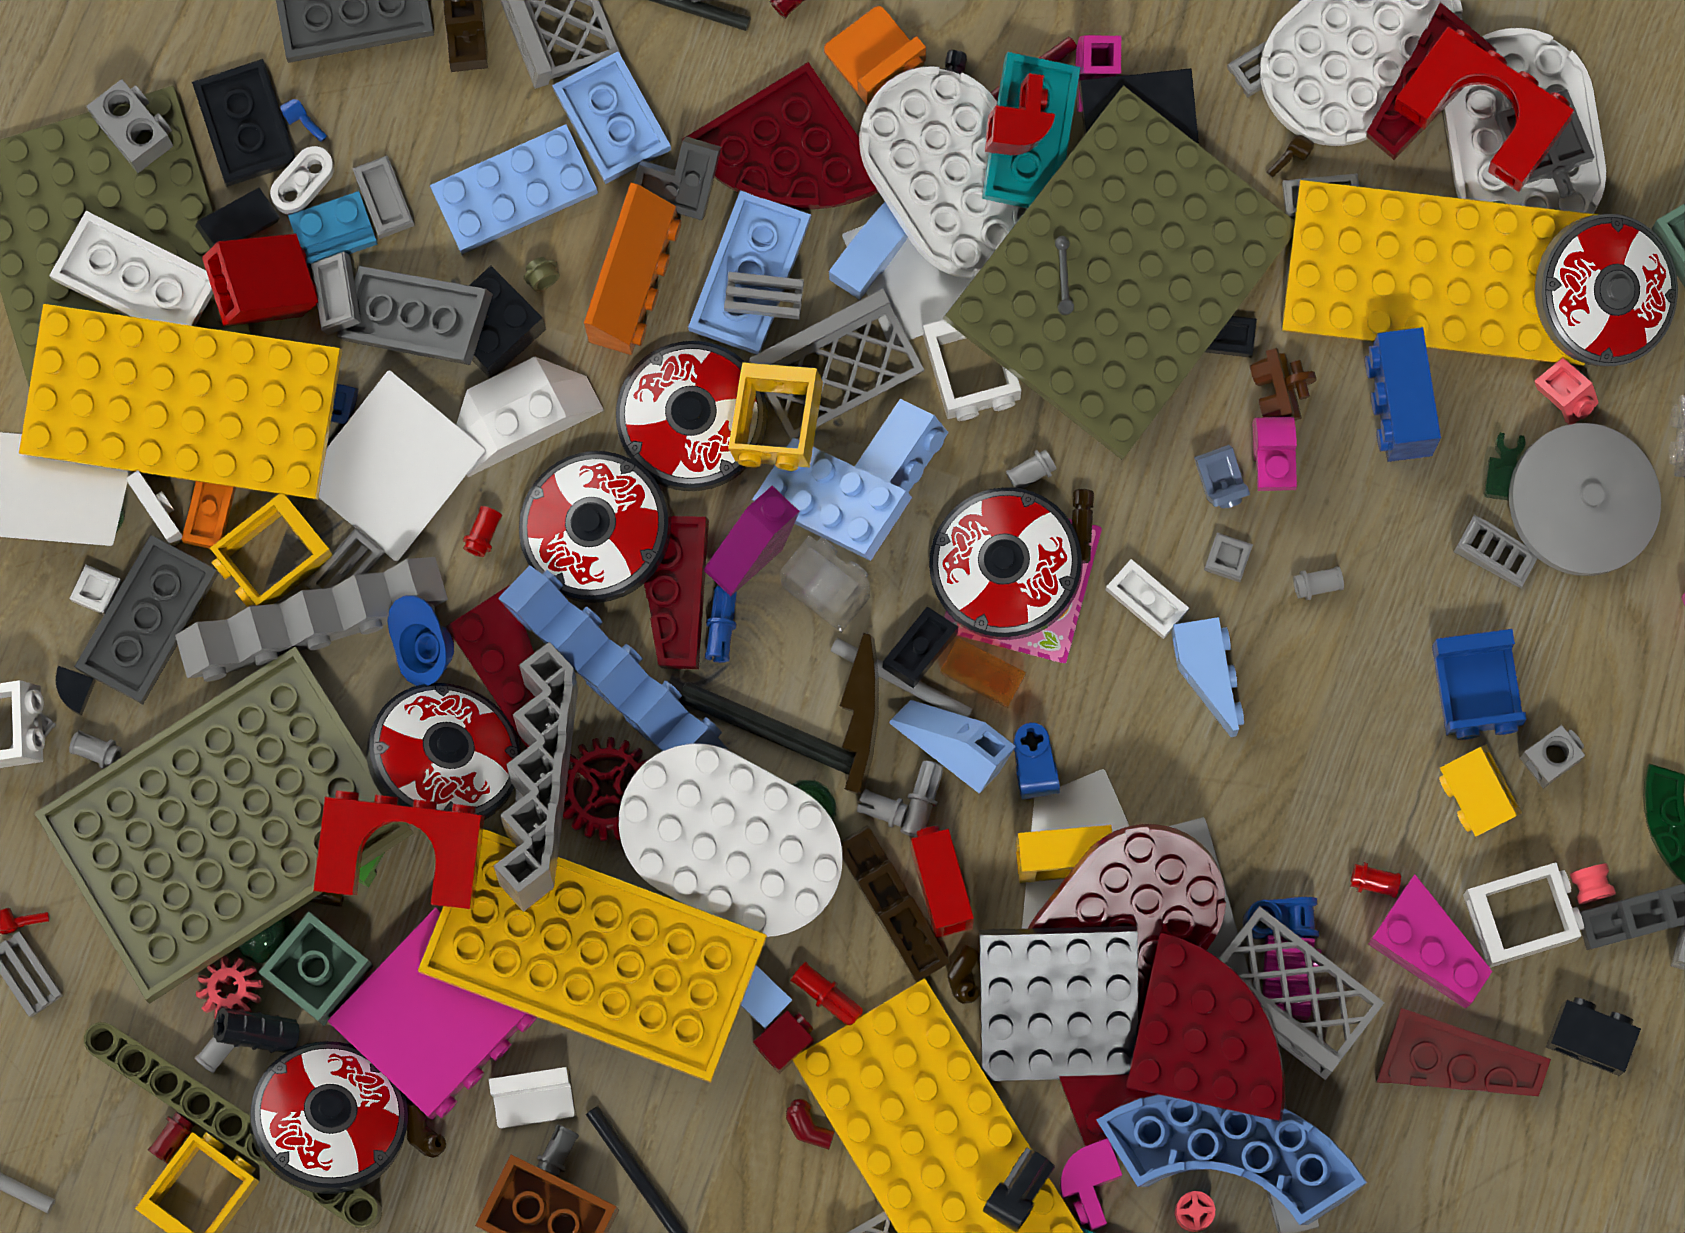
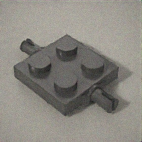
(1567, 152)

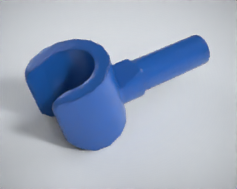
(294, 110)

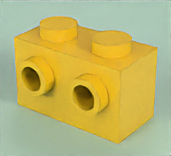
(1479, 791)

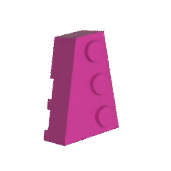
(1430, 945)

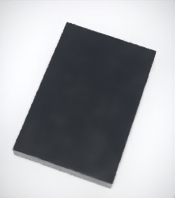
(1164, 91)
(244, 122)

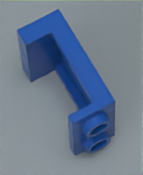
(1478, 684)

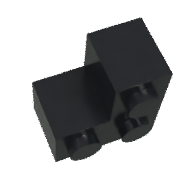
(508, 325)

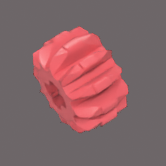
(224, 977)

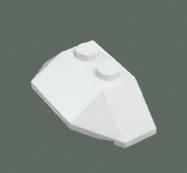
(524, 408)

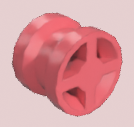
(1592, 884)
(1200, 1204)

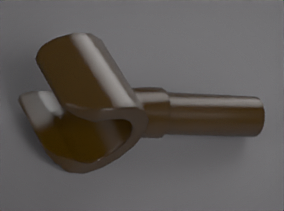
(1299, 146)

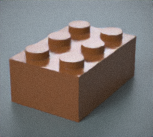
(539, 1202)

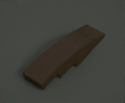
(465, 35)
(862, 699)
(892, 904)

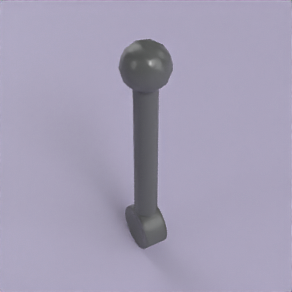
(1066, 306)

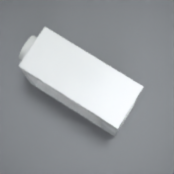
(966, 406)
(27, 724)
(1486, 928)

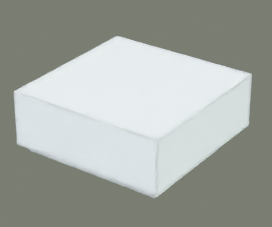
(95, 589)

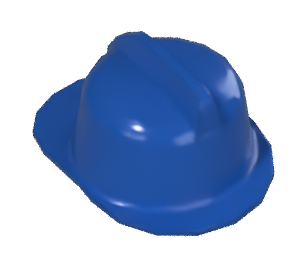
(419, 640)

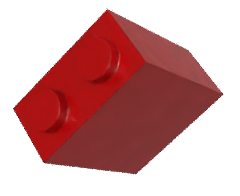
(260, 279)
(941, 882)

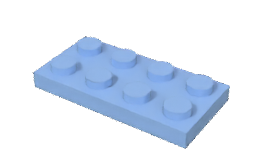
(513, 189)
(759, 241)
(840, 501)

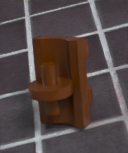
(1276, 370)

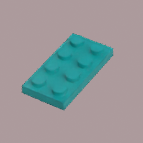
(1022, 177)

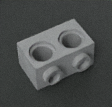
(126, 128)

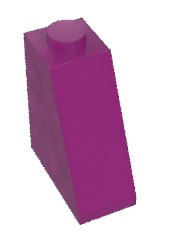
(753, 541)

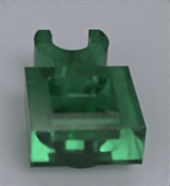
(1501, 469)

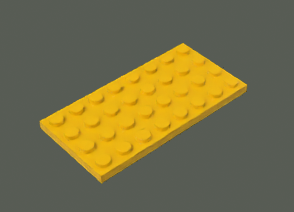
(1420, 260)
(180, 401)
(601, 961)
(922, 1119)

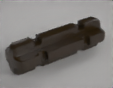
(1082, 520)

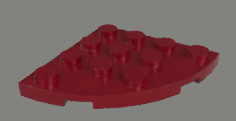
(790, 146)
(1206, 1036)

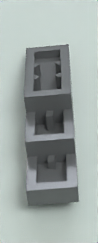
(1634, 917)

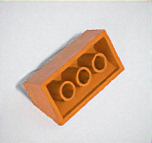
(631, 271)

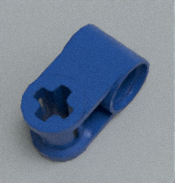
(1037, 768)
(1294, 913)

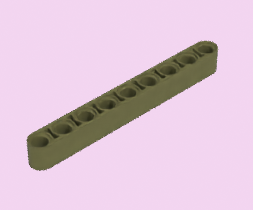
(214, 1118)

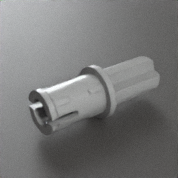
(922, 798)

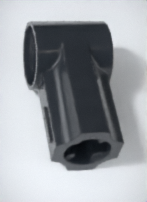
(1014, 1198)

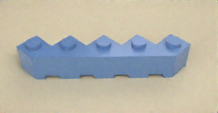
(603, 664)

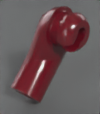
(803, 1127)

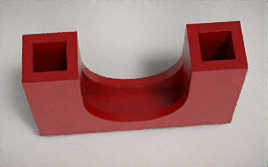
(1459, 63)
(351, 822)

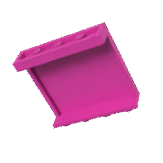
(423, 1030)

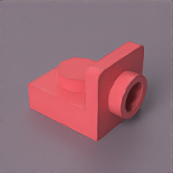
(1568, 391)

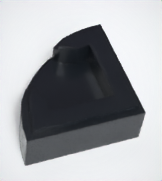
(74, 689)

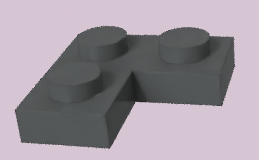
(691, 181)

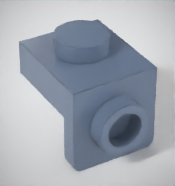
(1221, 477)

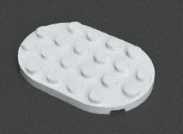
(1338, 61)
(1476, 137)
(930, 165)
(730, 838)

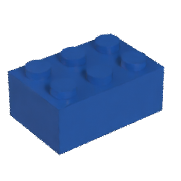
(1403, 395)

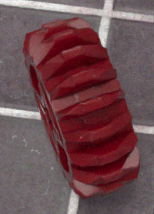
(596, 801)

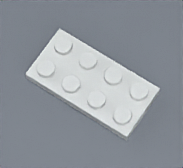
(131, 274)

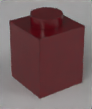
(784, 1040)

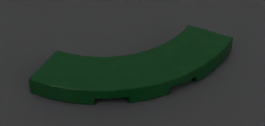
(1666, 815)

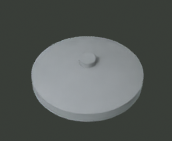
(1585, 499)

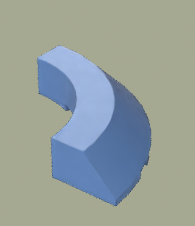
(1287, 1158)

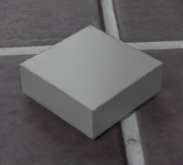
(1228, 557)

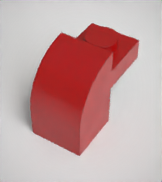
(1020, 130)

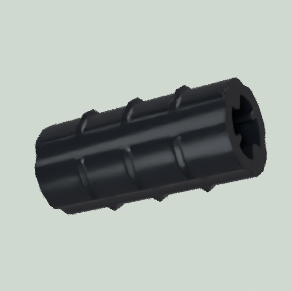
(256, 1030)

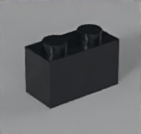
(1593, 1036)

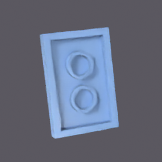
(611, 117)

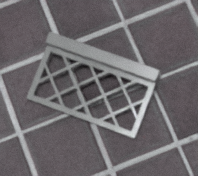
(534, 48)
(829, 331)
(1290, 1033)

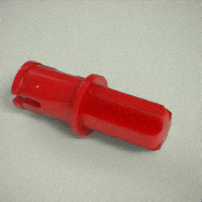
(826, 994)

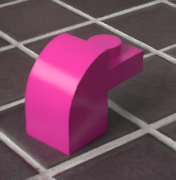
(1098, 58)
(1275, 453)
(1084, 1172)

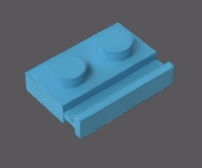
(333, 228)

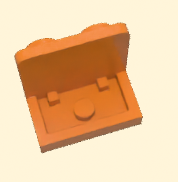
(874, 52)

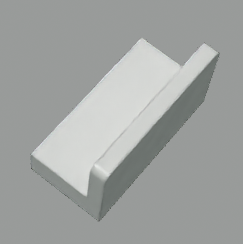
(532, 1097)

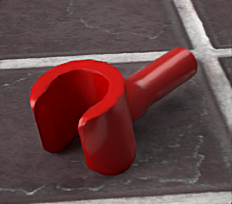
(9, 923)

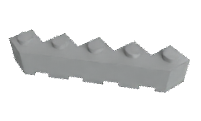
(306, 619)
(540, 777)

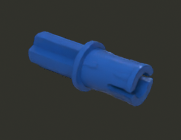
(720, 626)

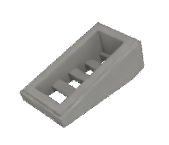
(1477, 556)

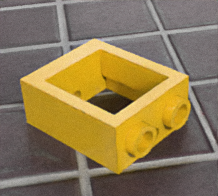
(776, 380)
(277, 507)
(1054, 852)
(212, 1147)

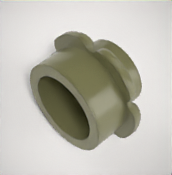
(541, 273)

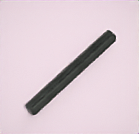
(767, 727)

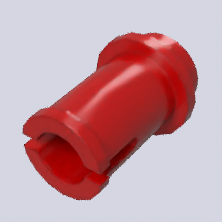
(482, 532)
(1375, 880)

